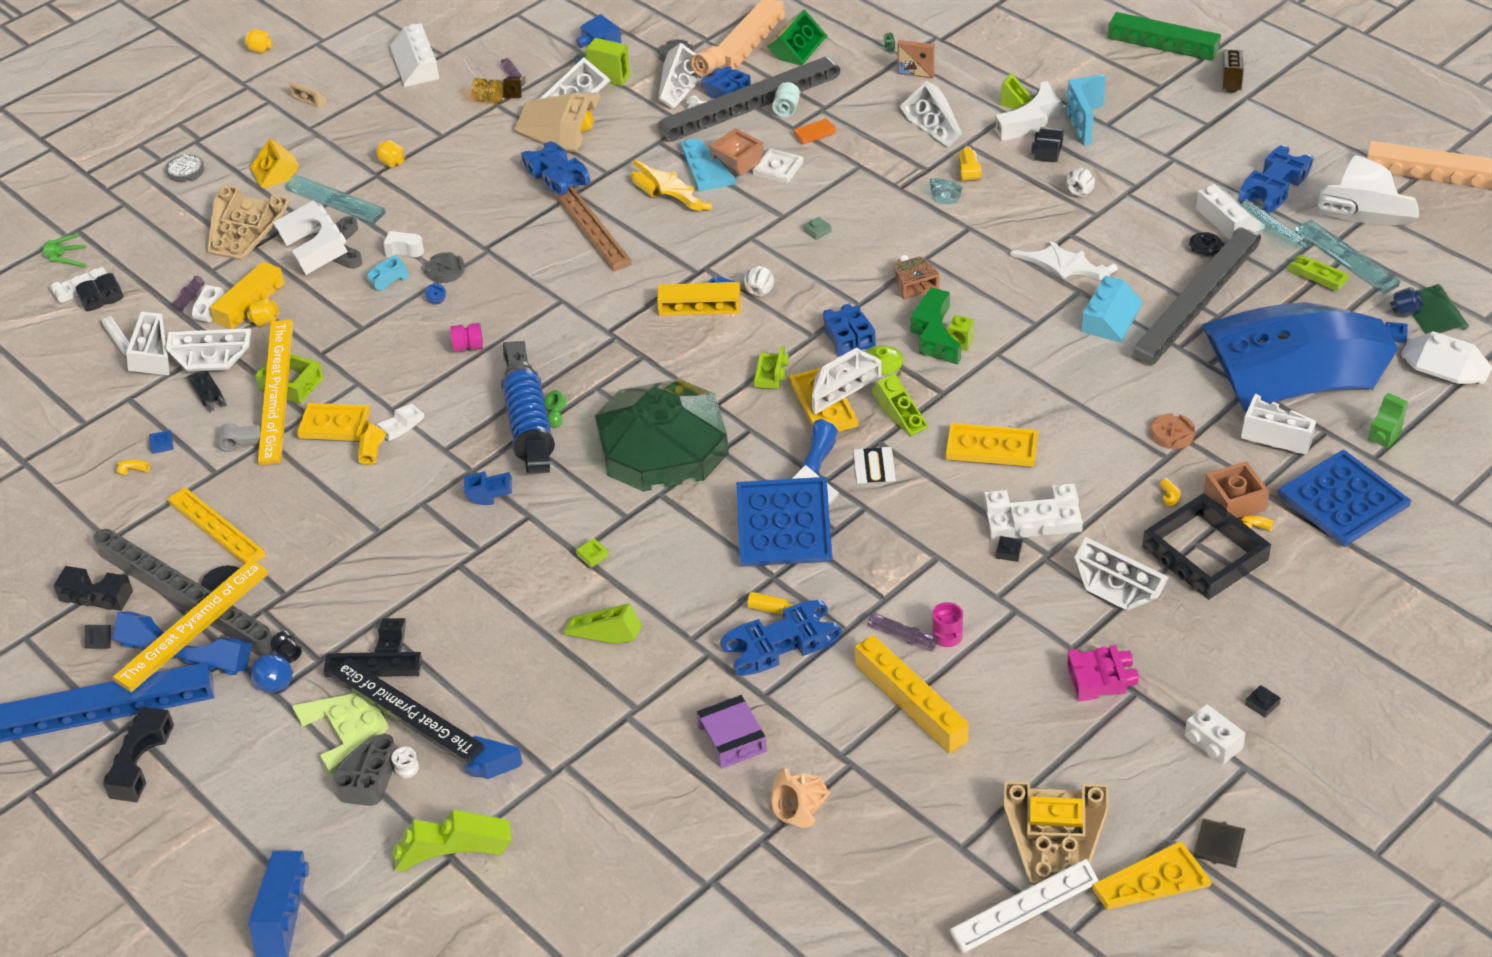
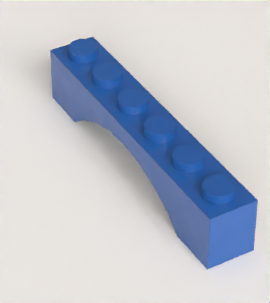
(140, 630)

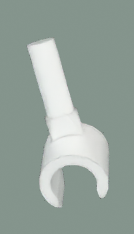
(694, 101)

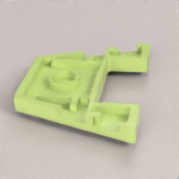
(351, 719)

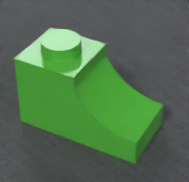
(1388, 421)

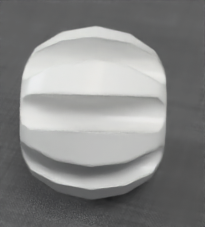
(1080, 182)
(759, 281)

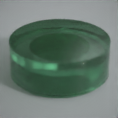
(889, 42)

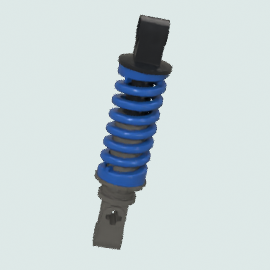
(526, 410)

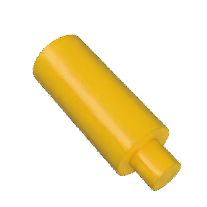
(645, 184)
(768, 603)

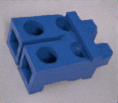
(848, 329)

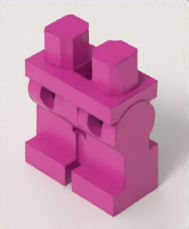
(1101, 672)

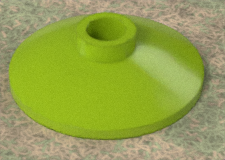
(890, 356)

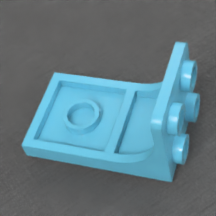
(1082, 97)

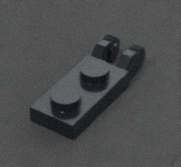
(206, 389)

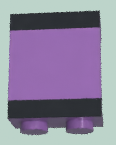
(732, 731)

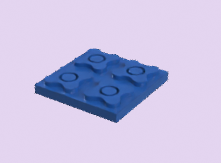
(1344, 497)
(784, 521)

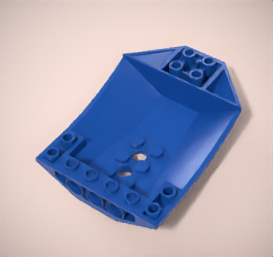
(1323, 353)

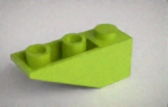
(898, 404)

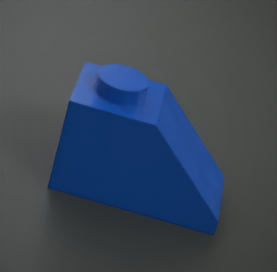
(494, 759)

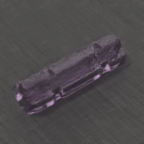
(510, 68)

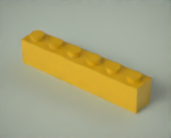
(911, 694)

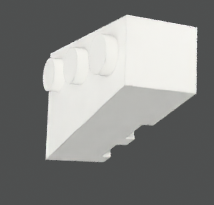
(1276, 427)

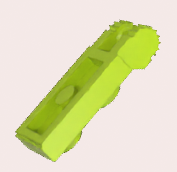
(1318, 272)

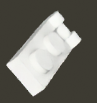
(66, 290)

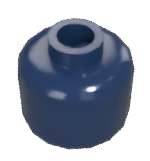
(1407, 302)

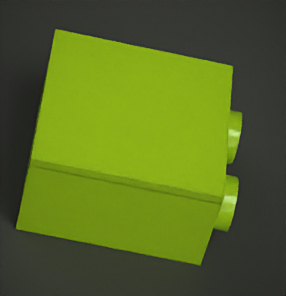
(610, 59)

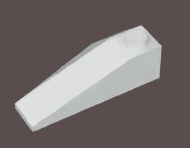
(677, 76)
(581, 78)

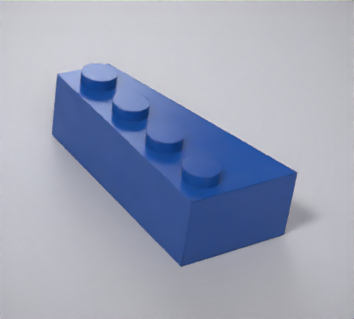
(278, 904)

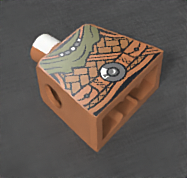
(915, 276)

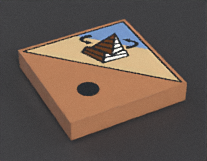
(915, 59)

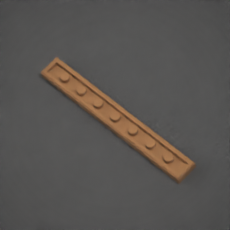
(593, 229)

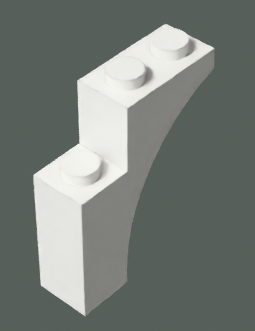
(1030, 117)

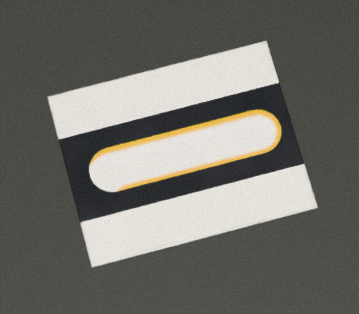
(874, 465)

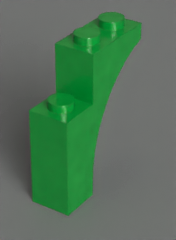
(927, 323)

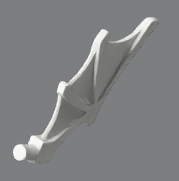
(1065, 262)

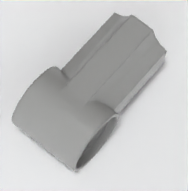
(233, 436)

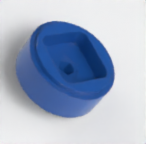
(435, 293)

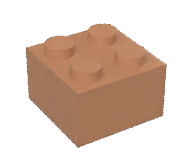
(1237, 489)

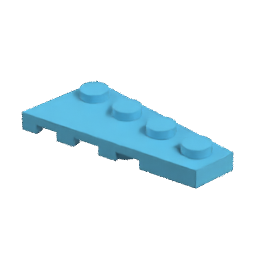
(705, 171)

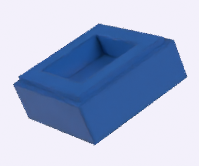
(1398, 331)
(161, 441)

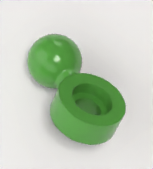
(555, 402)

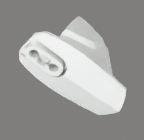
(1367, 196)

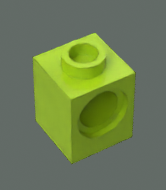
(962, 330)

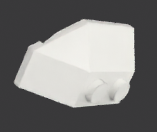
(208, 348)
(1447, 358)
(843, 378)
(1117, 576)

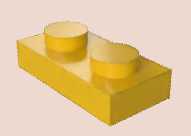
(1056, 811)

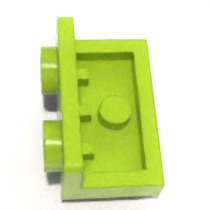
(771, 369)

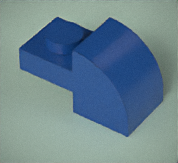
(483, 489)

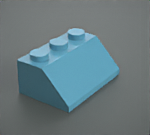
(1111, 310)

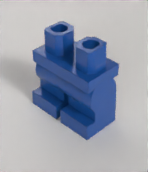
(725, 81)

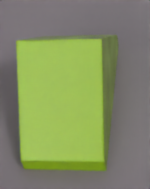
(1013, 93)

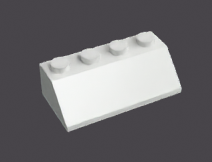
(414, 56)

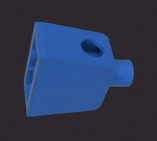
(600, 28)

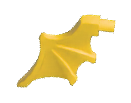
(670, 184)

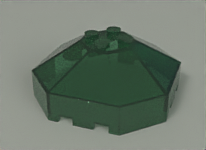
(661, 434)

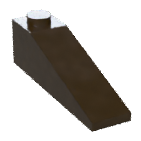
(1232, 70)

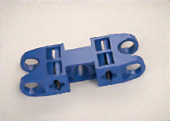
(555, 168)
(1278, 173)
(770, 641)

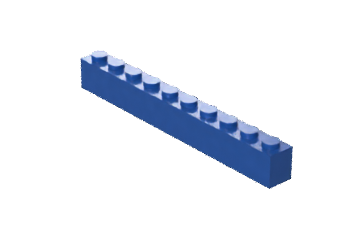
(104, 702)

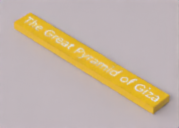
(275, 392)
(190, 626)

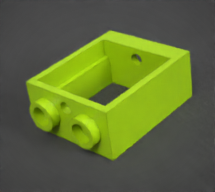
(300, 389)

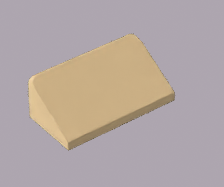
(307, 95)

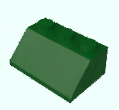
(797, 39)

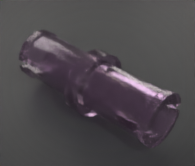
(188, 293)

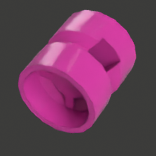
(466, 337)
(947, 624)

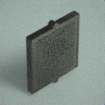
(1219, 843)

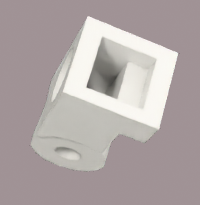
(403, 244)
(201, 309)

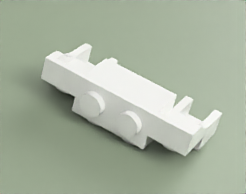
(1035, 517)

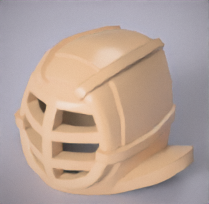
(806, 796)

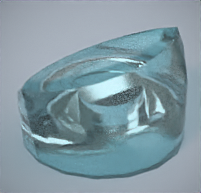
(945, 191)

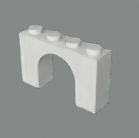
(323, 247)

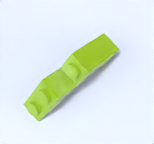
(456, 834)

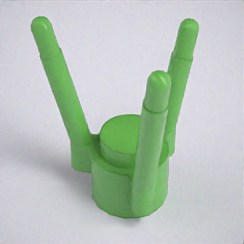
(53, 250)

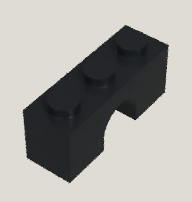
(76, 587)

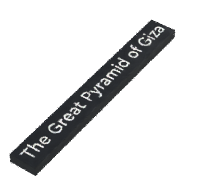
(408, 711)

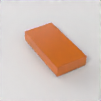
(814, 131)

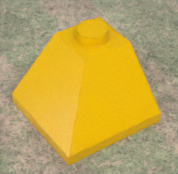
(273, 164)

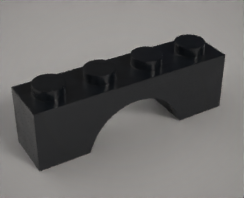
(148, 730)

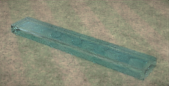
(335, 199)
(1348, 257)

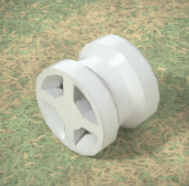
(405, 762)

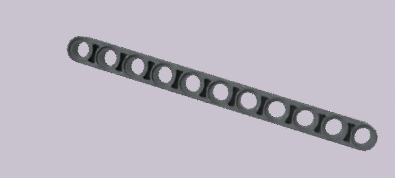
(745, 99)
(1196, 296)
(179, 588)

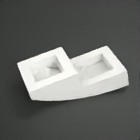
(403, 420)

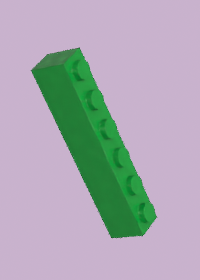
(1164, 36)

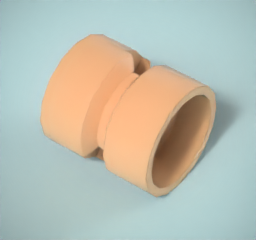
(707, 61)

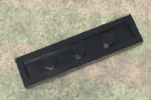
(378, 663)

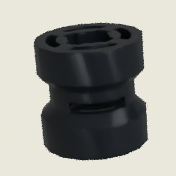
(286, 646)

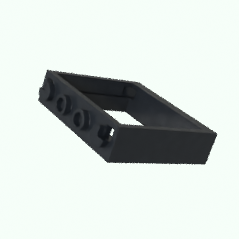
(1256, 546)

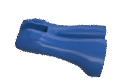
(821, 443)

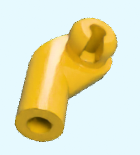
(134, 464)
(1172, 492)
(1258, 521)

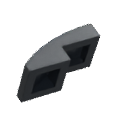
(391, 635)

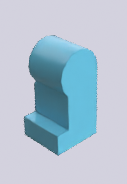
(387, 272)

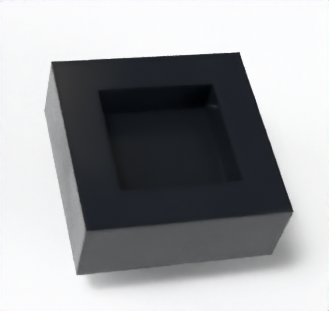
(1009, 548)
(97, 636)
(1262, 701)

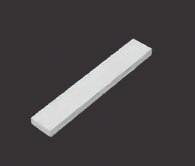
(1023, 906)

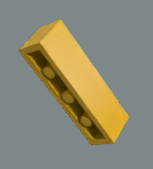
(256, 285)
(699, 298)

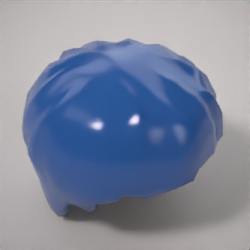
(271, 673)

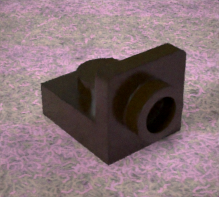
(513, 86)

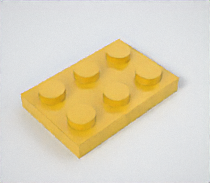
(332, 421)

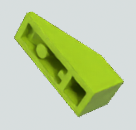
(606, 625)

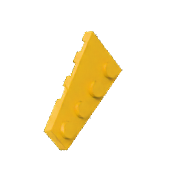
(1155, 877)

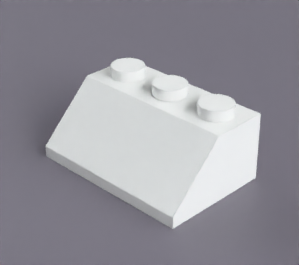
(1225, 211)

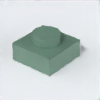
(817, 228)

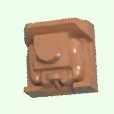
(738, 151)

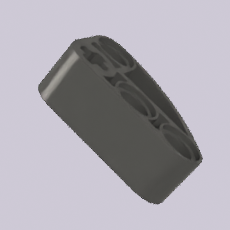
(366, 772)

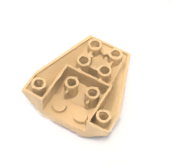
(557, 119)
(241, 221)
(1052, 849)

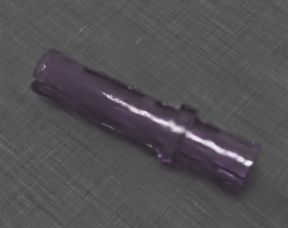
(911, 635)

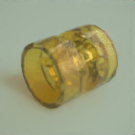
(487, 90)

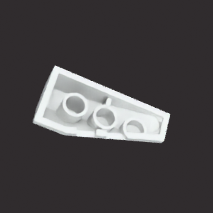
(932, 113)

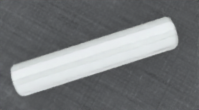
(116, 334)

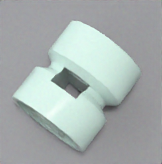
(786, 99)

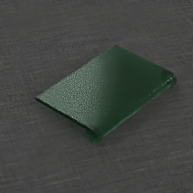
(1438, 311)

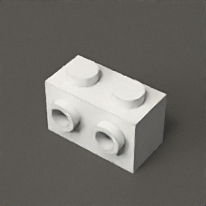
(1214, 734)

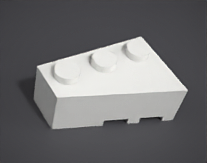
(148, 346)

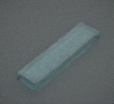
(1277, 224)

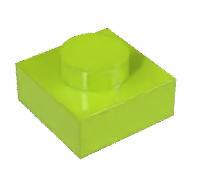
(592, 552)

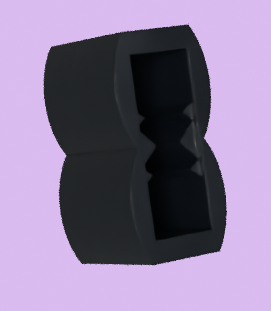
(1048, 143)
(100, 291)

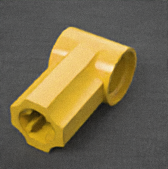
(969, 167)
(370, 439)

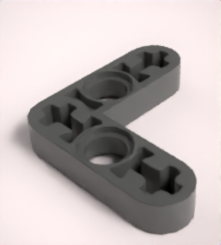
(351, 259)

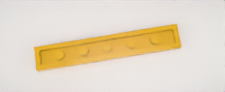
(216, 526)

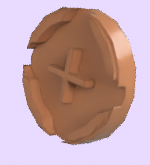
(1172, 431)

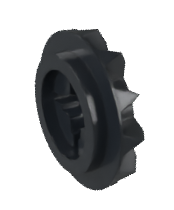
(1205, 238)

